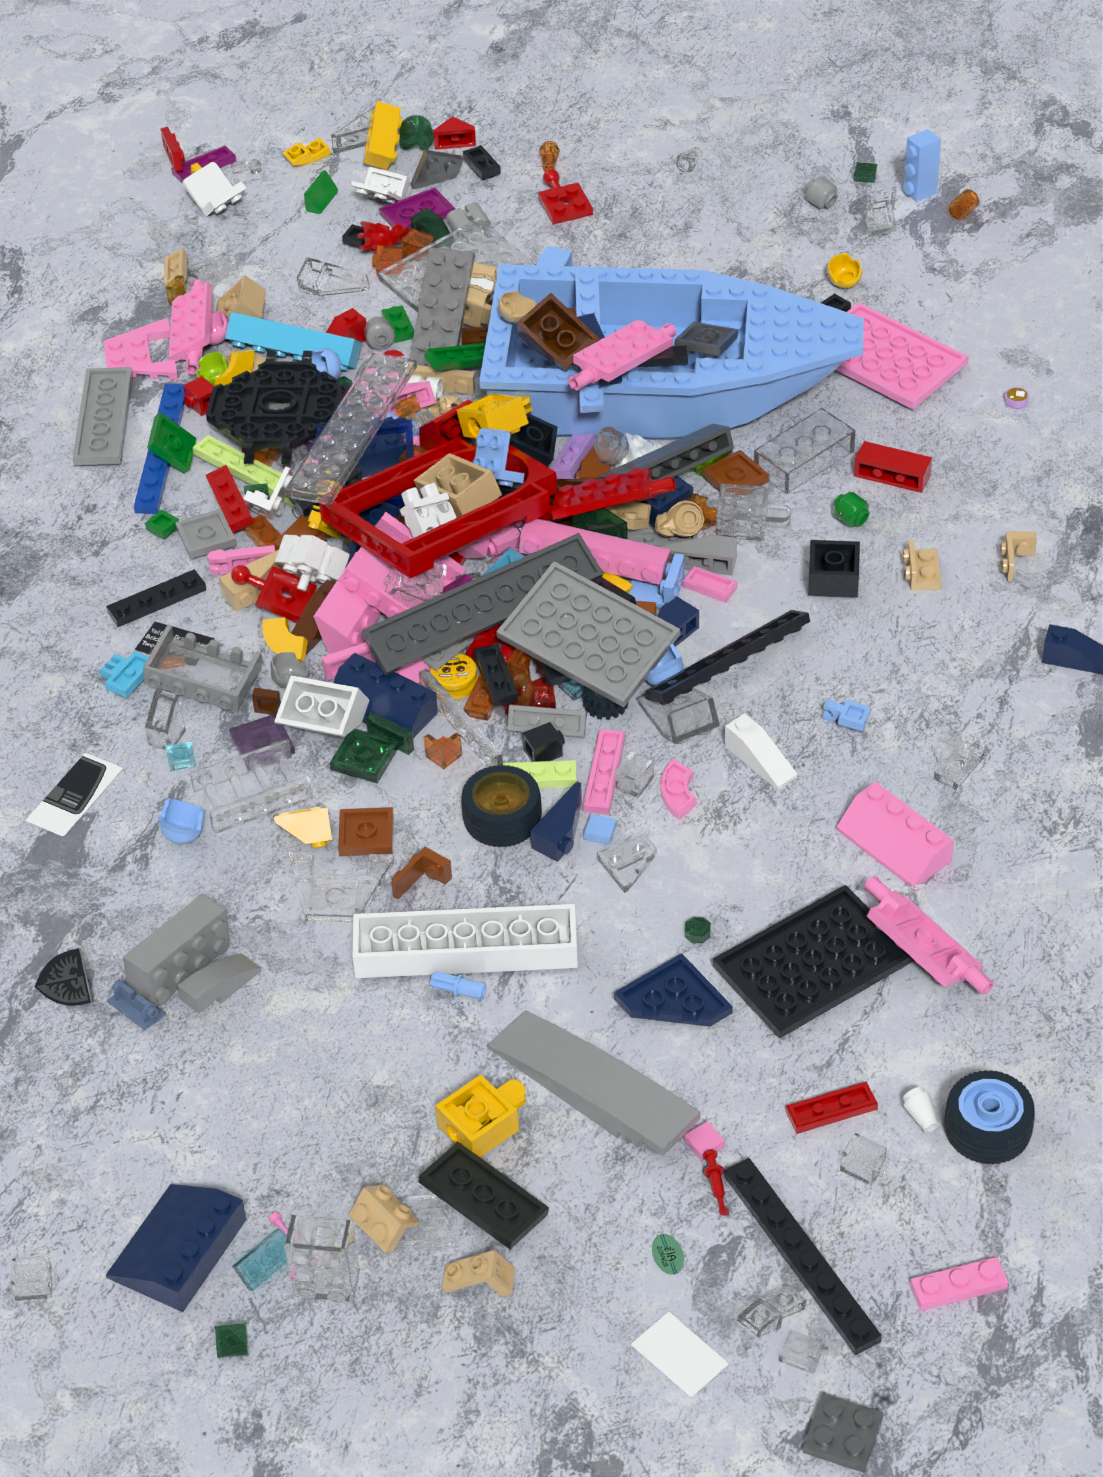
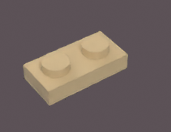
(175, 265)

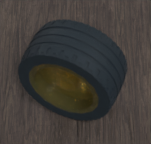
(501, 805)

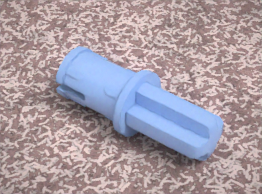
(458, 985)

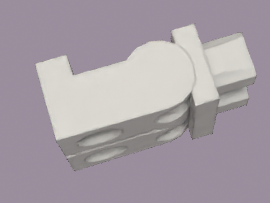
(426, 512)

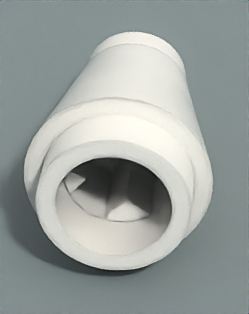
(921, 1108)

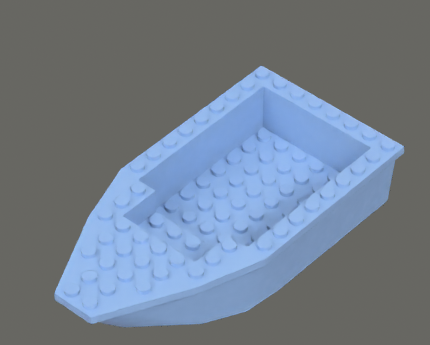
(779, 350)

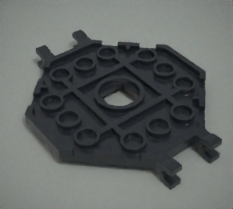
(243, 410)

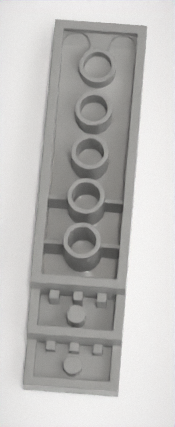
(595, 1083)

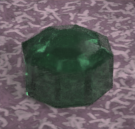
(697, 929)

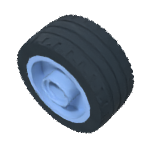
(989, 1117)

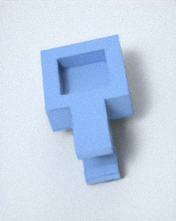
(849, 715)

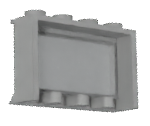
(201, 671)

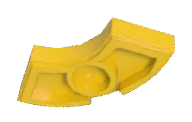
(240, 362)
(280, 639)

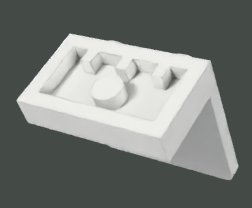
(270, 508)

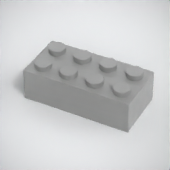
(177, 950)

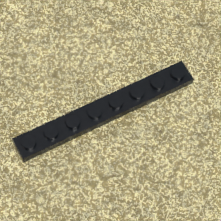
(727, 656)
(803, 1256)

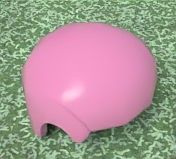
(219, 326)

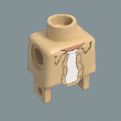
(480, 292)

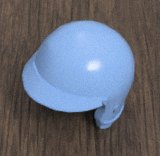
(667, 667)
(181, 821)

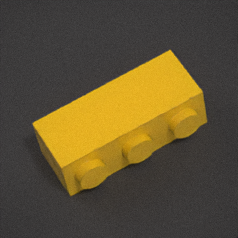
(382, 135)

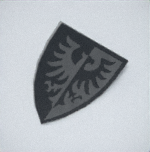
(66, 979)

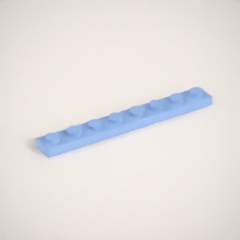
(586, 303)

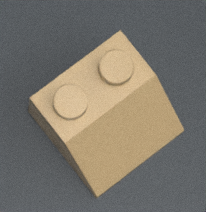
(243, 298)

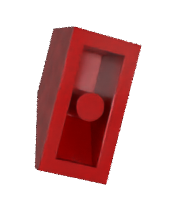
(349, 325)

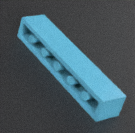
(289, 339)

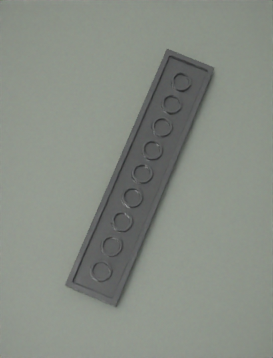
(471, 606)

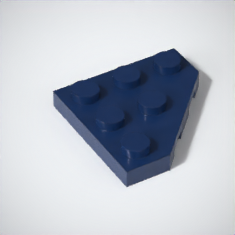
(674, 994)

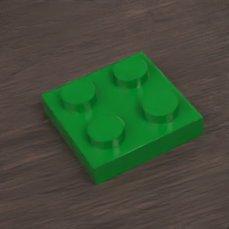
(171, 443)

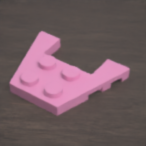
(133, 351)

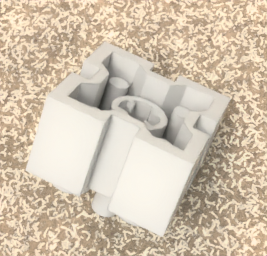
(311, 559)

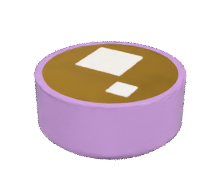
(1016, 397)

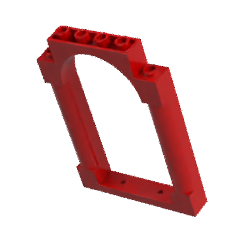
(421, 552)

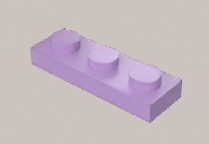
(572, 455)

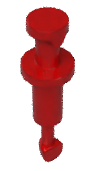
(714, 1173)

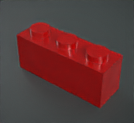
(892, 466)

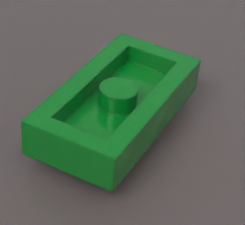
(400, 322)

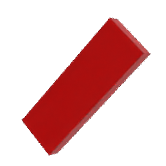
(831, 1107)

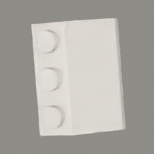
(321, 706)

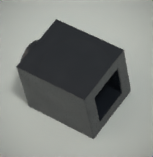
(543, 743)

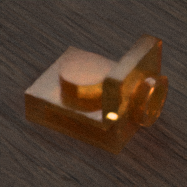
(518, 663)

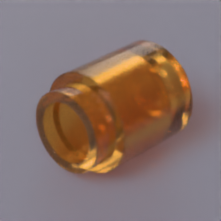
(964, 204)

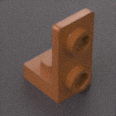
(425, 862)

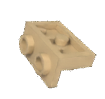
(634, 513)
(922, 568)

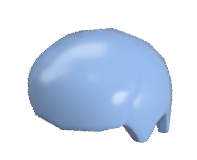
(328, 361)

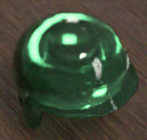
(416, 131)

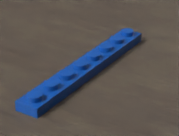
(155, 468)

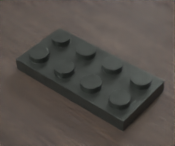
(483, 1195)

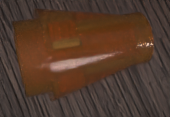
(549, 154)

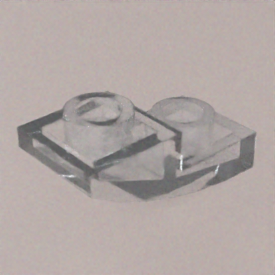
(768, 1311)

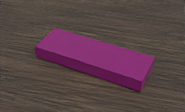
(222, 157)

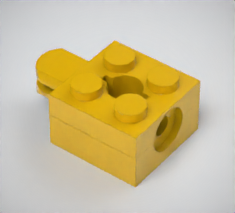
(494, 412)
(478, 1102)

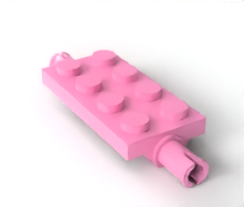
(191, 325)
(620, 352)
(924, 939)

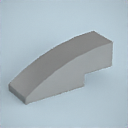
(217, 981)

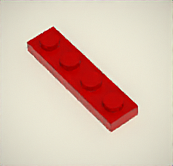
(229, 498)

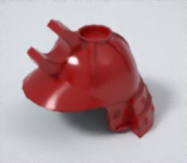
(381, 235)

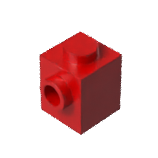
(198, 394)

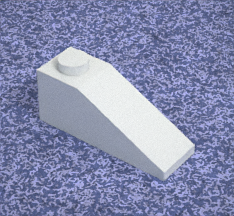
(757, 750)

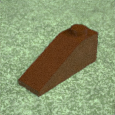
(306, 624)

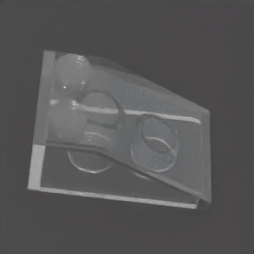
(684, 717)

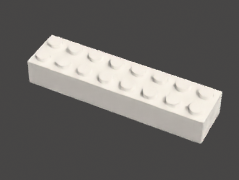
(464, 941)

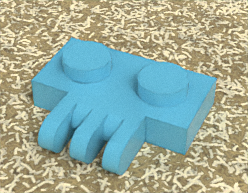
(123, 673)

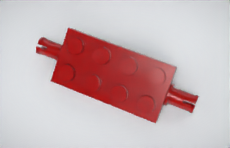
(607, 492)

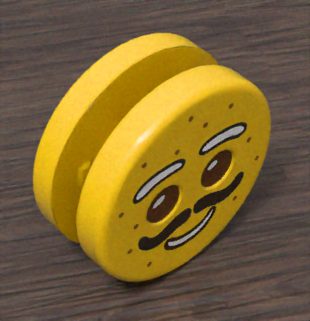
(457, 676)

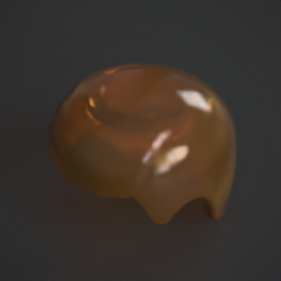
(709, 513)

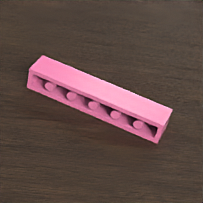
(612, 553)

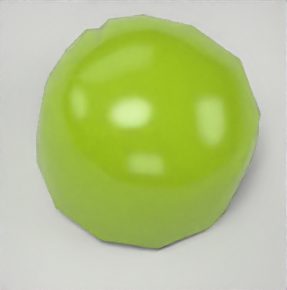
(212, 366)

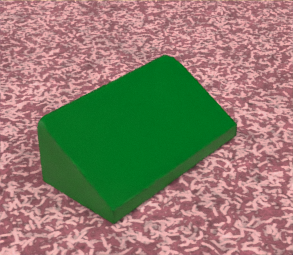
(320, 193)

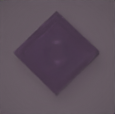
(258, 734)

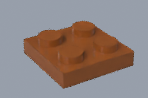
(735, 470)
(366, 831)

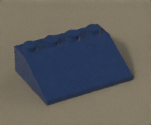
(179, 1244)

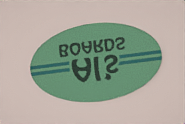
(667, 1254)

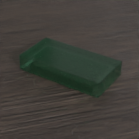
(389, 729)

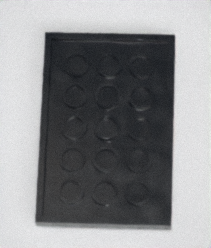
(811, 961)

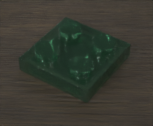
(364, 755)

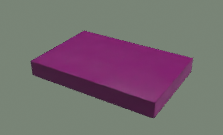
(404, 209)

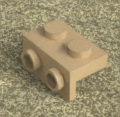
(382, 1216)

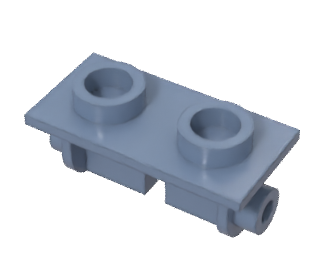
(134, 1007)

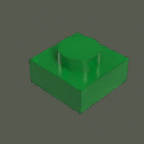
(161, 524)

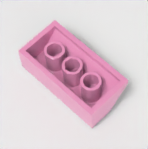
(343, 618)
(896, 835)

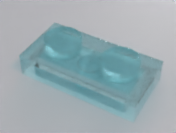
(262, 1260)

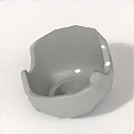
(285, 665)

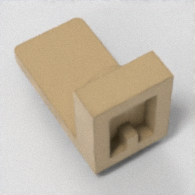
(1016, 544)
(485, 1267)

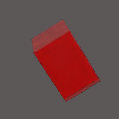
(454, 134)

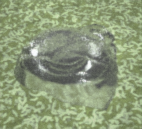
(611, 446)

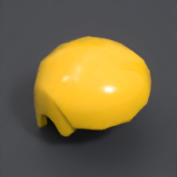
(844, 271)

